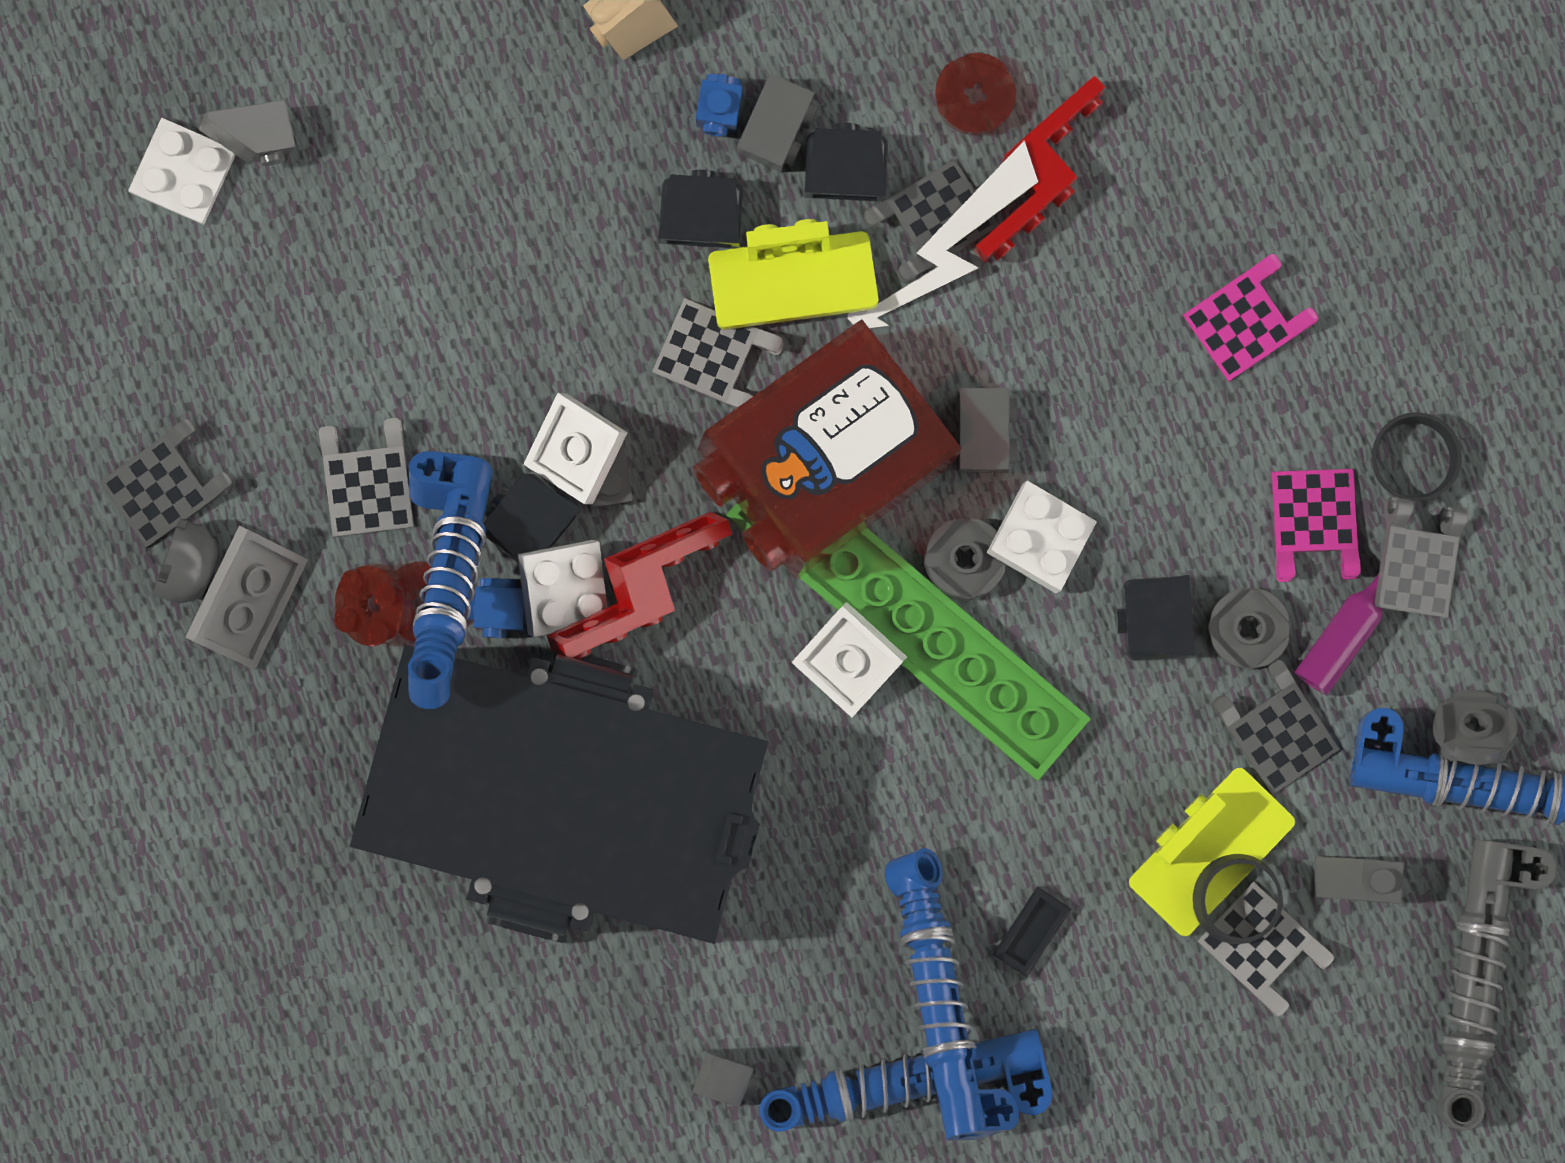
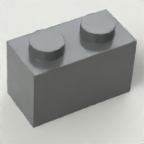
(777, 123)
(984, 430)

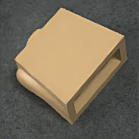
(629, 23)

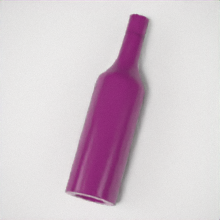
(1341, 640)

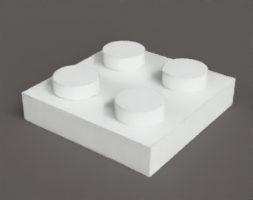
(182, 171)
(575, 448)
(1041, 537)
(561, 586)
(849, 659)

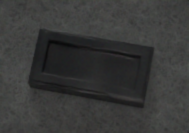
(1031, 931)

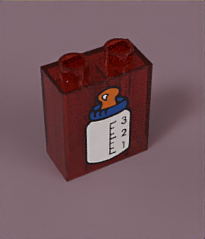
(824, 452)

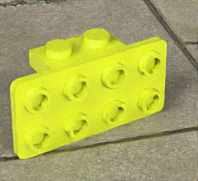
(792, 275)
(1231, 820)

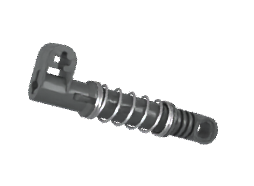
(1478, 969)

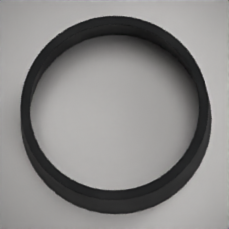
(1446, 433)
(1201, 886)

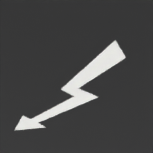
(999, 190)

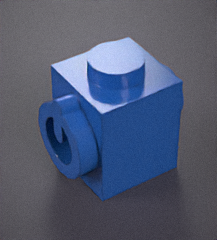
(719, 105)
(498, 607)

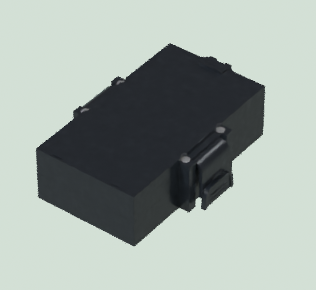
(564, 798)

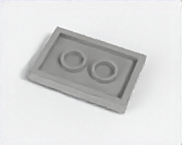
(246, 598)

